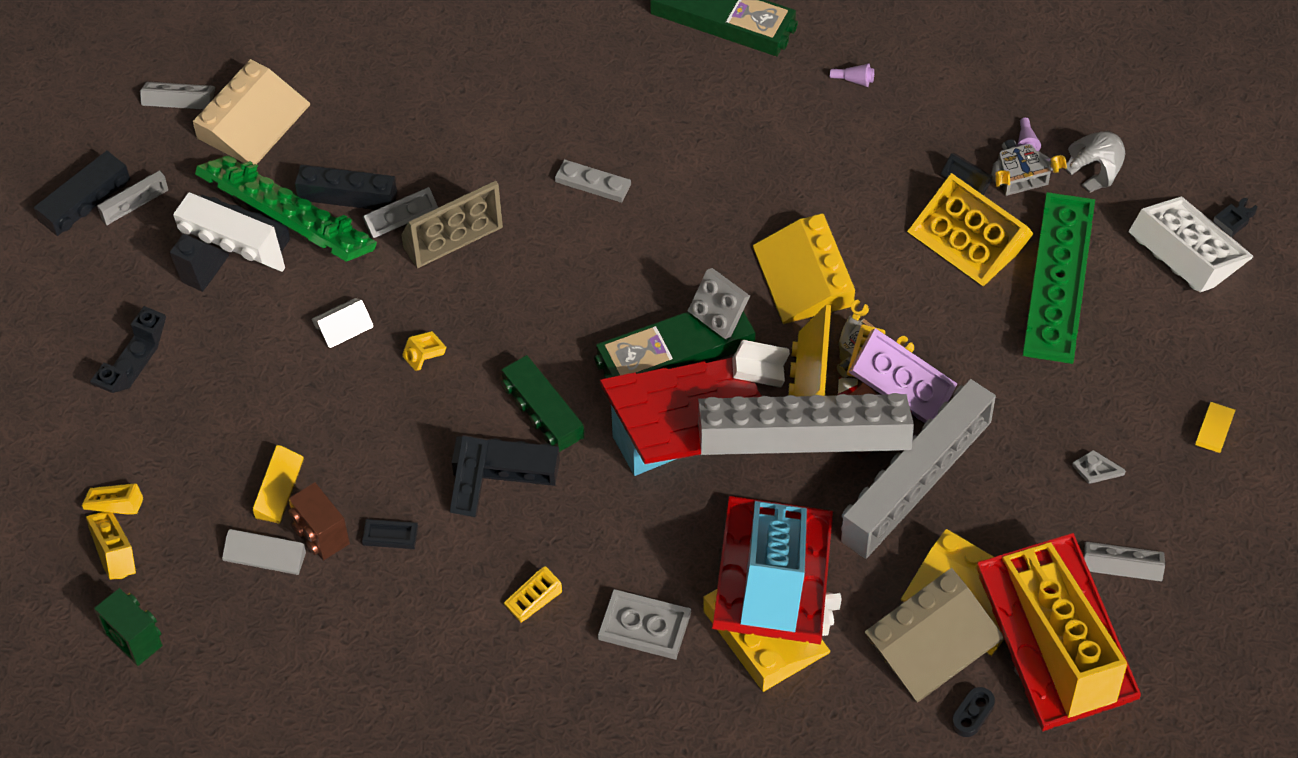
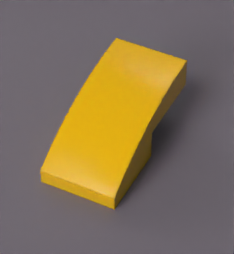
(1215, 427)

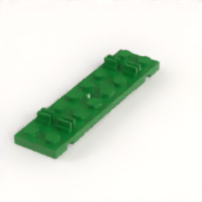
(287, 208)
(1054, 299)

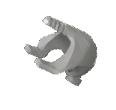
(1100, 147)

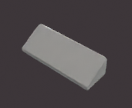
(176, 95)
(264, 552)
(1124, 561)

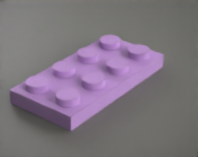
(894, 369)

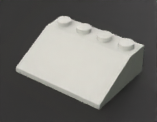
(229, 230)
(1189, 243)

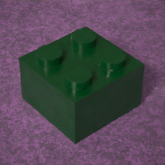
(129, 626)

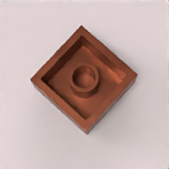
(318, 521)

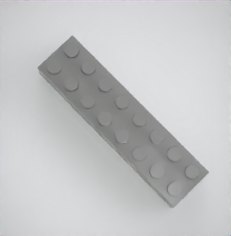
(804, 424)
(917, 470)

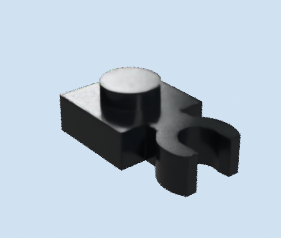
(1234, 219)

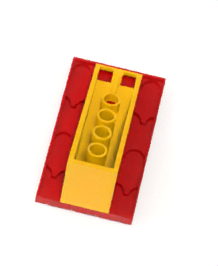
(1057, 631)

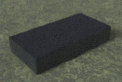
(967, 172)
(390, 534)

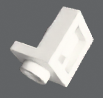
(832, 602)

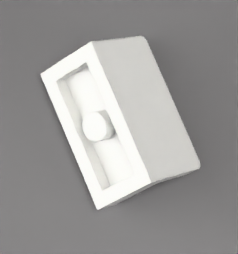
(343, 322)
(760, 363)

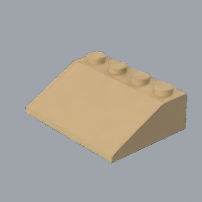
(250, 114)

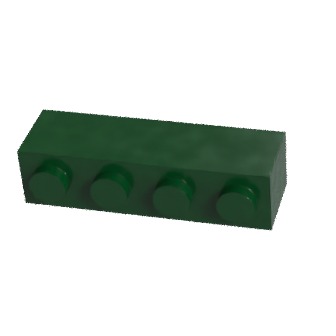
(542, 403)

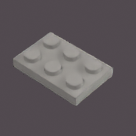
(644, 624)

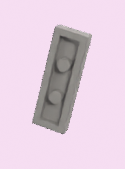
(593, 181)
(132, 197)
(399, 212)

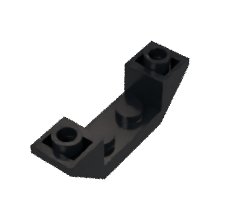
(147, 333)

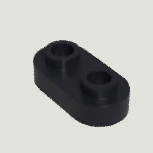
(971, 713)

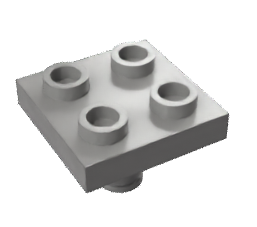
(718, 303)

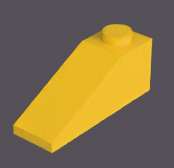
(111, 545)

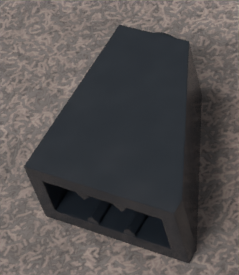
(197, 261)

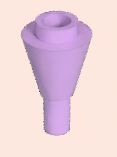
(859, 74)
(1027, 135)

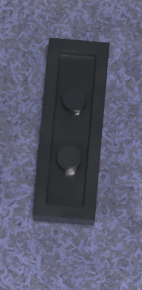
(469, 476)

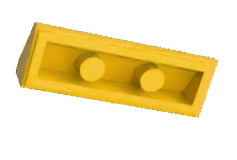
(277, 485)

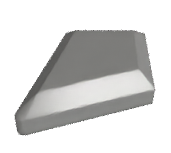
(1097, 468)

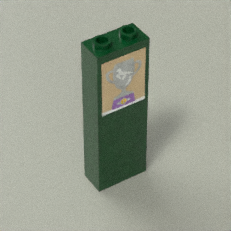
(746, 22)
(669, 345)

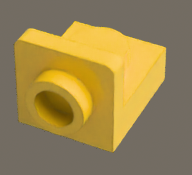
(422, 348)

